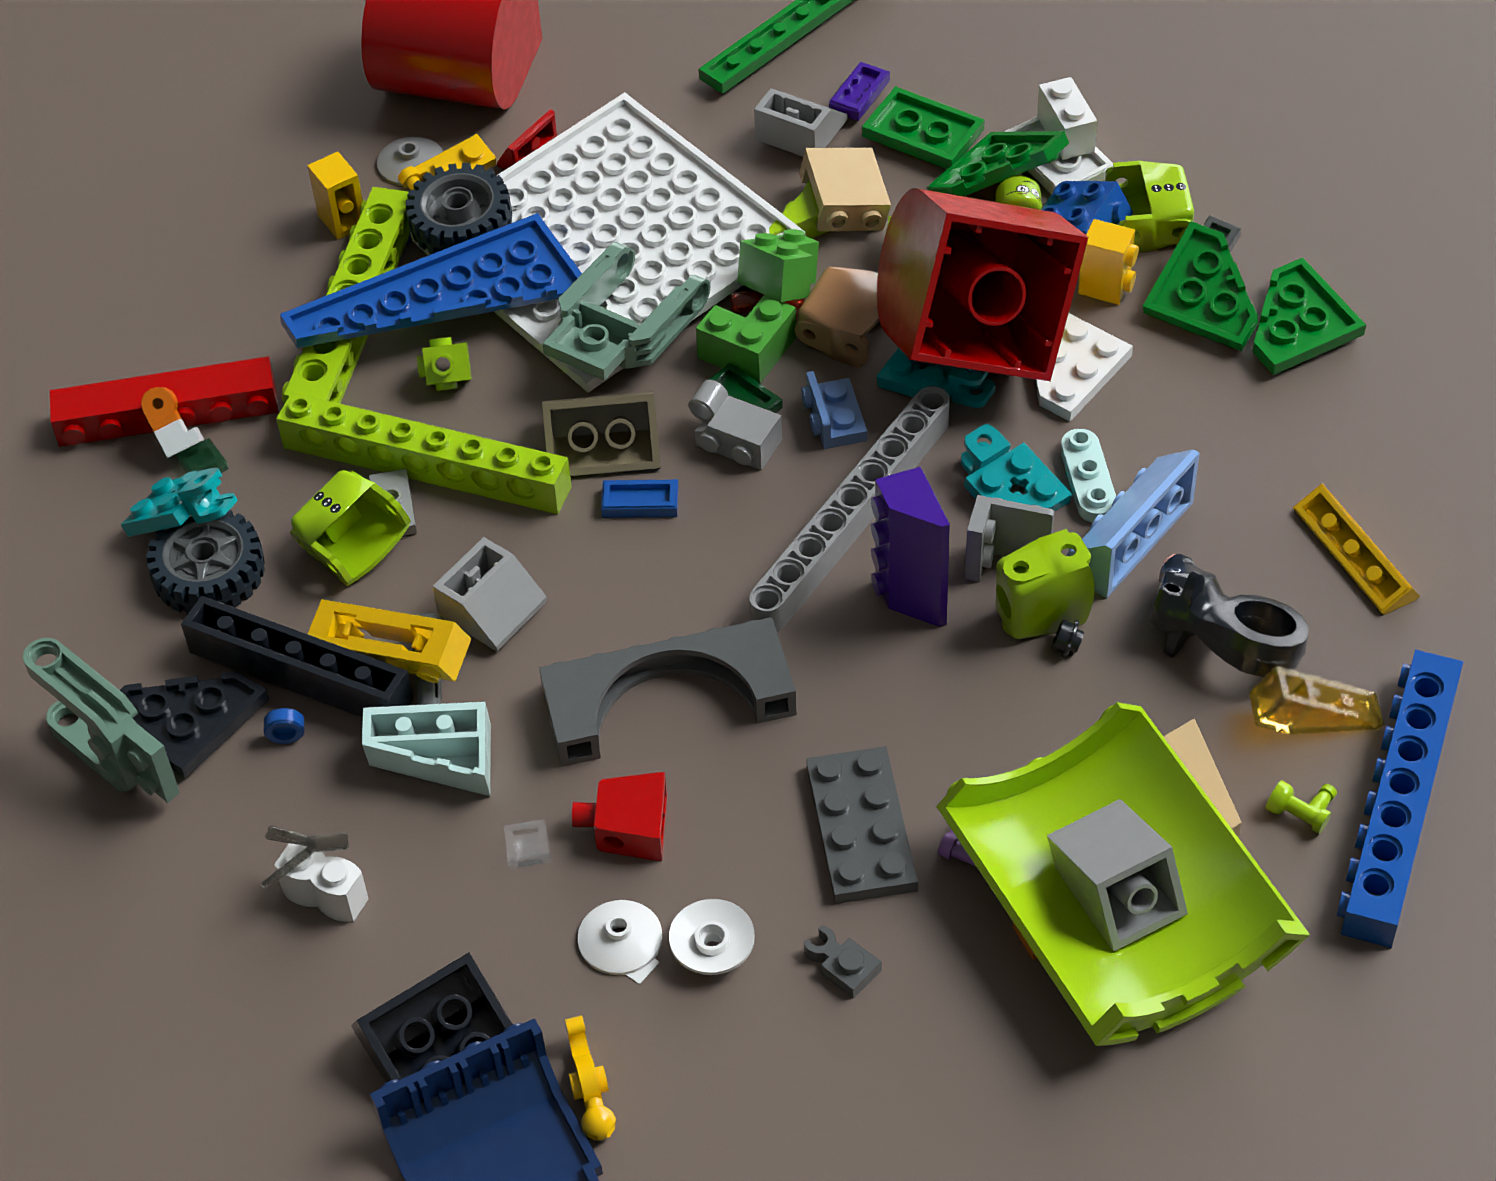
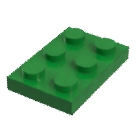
(923, 127)

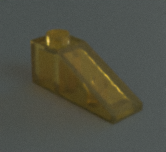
(1310, 704)

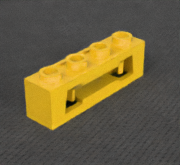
(438, 642)

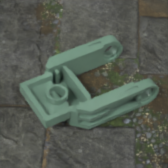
(603, 340)
(105, 730)

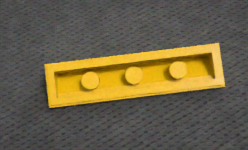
(1355, 550)

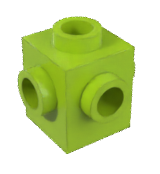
(457, 356)

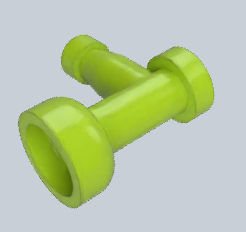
(1312, 813)

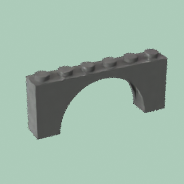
(739, 656)

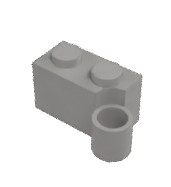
(734, 426)

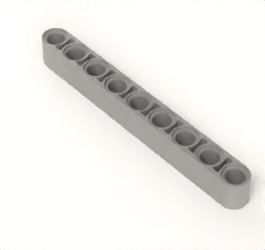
(848, 509)

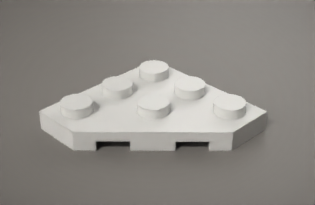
(1082, 367)

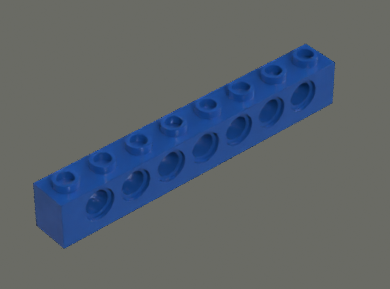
(1417, 737)

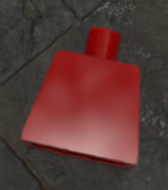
(627, 815)

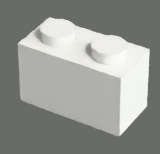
(1065, 109)

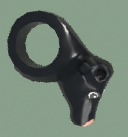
(1242, 629)

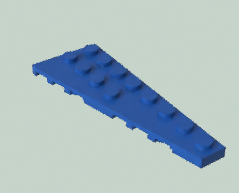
(479, 276)

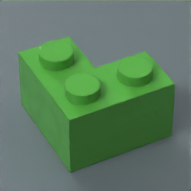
(779, 264)
(750, 342)

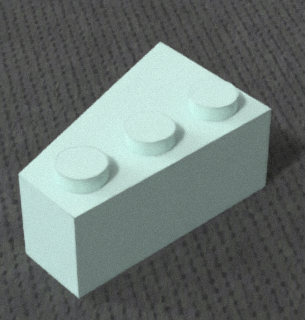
(432, 743)

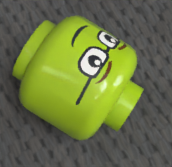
(1019, 192)

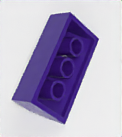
(910, 547)

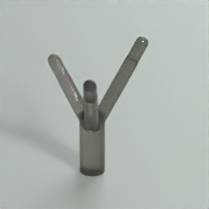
(314, 843)

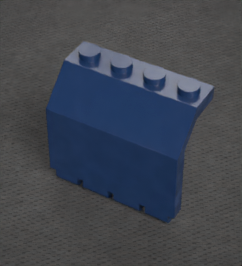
(486, 1116)

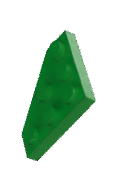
(999, 158)
(1204, 290)
(1302, 318)

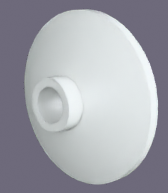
(709, 922)
(621, 951)

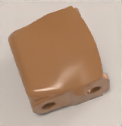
(840, 314)

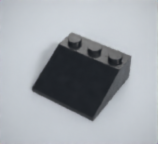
(432, 1020)

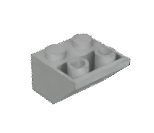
(795, 122)
(488, 594)

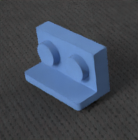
(834, 411)

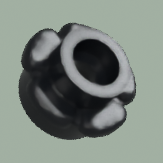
(1068, 637)

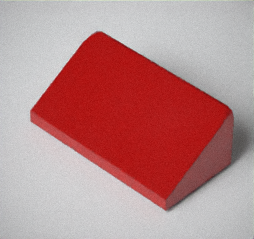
(533, 138)

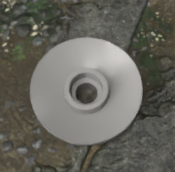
(405, 153)

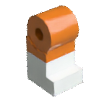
(161, 412)

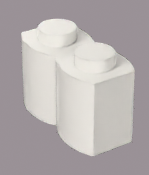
(324, 883)

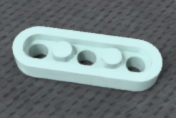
(1080, 454)

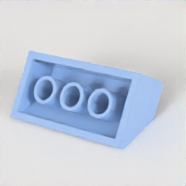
(1140, 518)

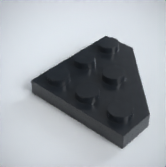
(195, 714)

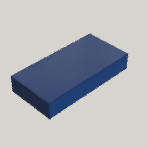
(639, 498)

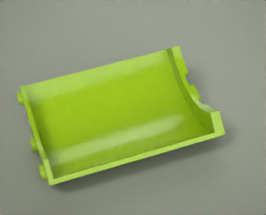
(1172, 973)

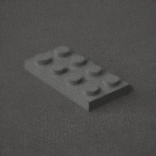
(861, 825)

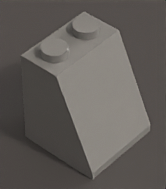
(1119, 873)

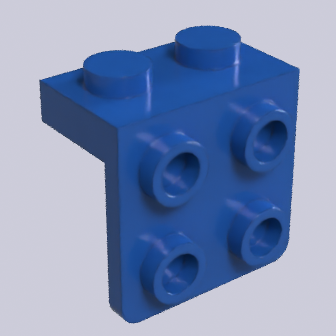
(1088, 200)

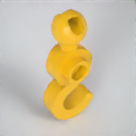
(588, 1083)

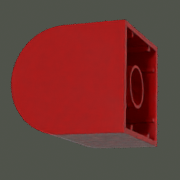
(451, 48)
(978, 283)

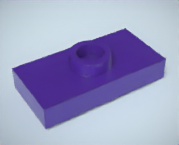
(860, 90)

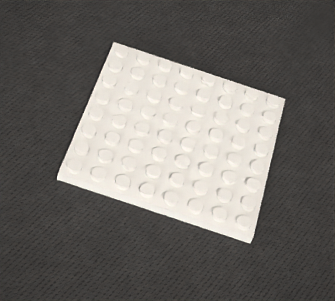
(641, 186)

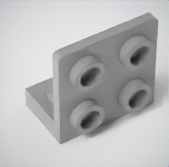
(1000, 529)

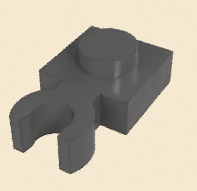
(844, 965)

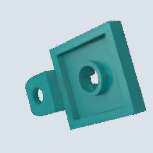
(907, 378)
(999, 468)
(178, 499)

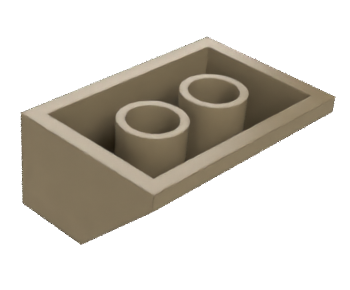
(603, 432)

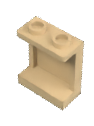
(846, 188)

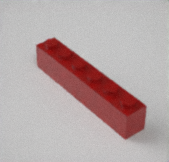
(202, 394)

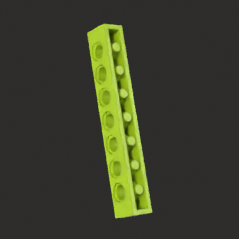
(372, 250)
(426, 452)

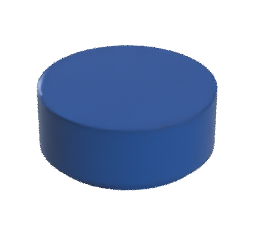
(283, 725)

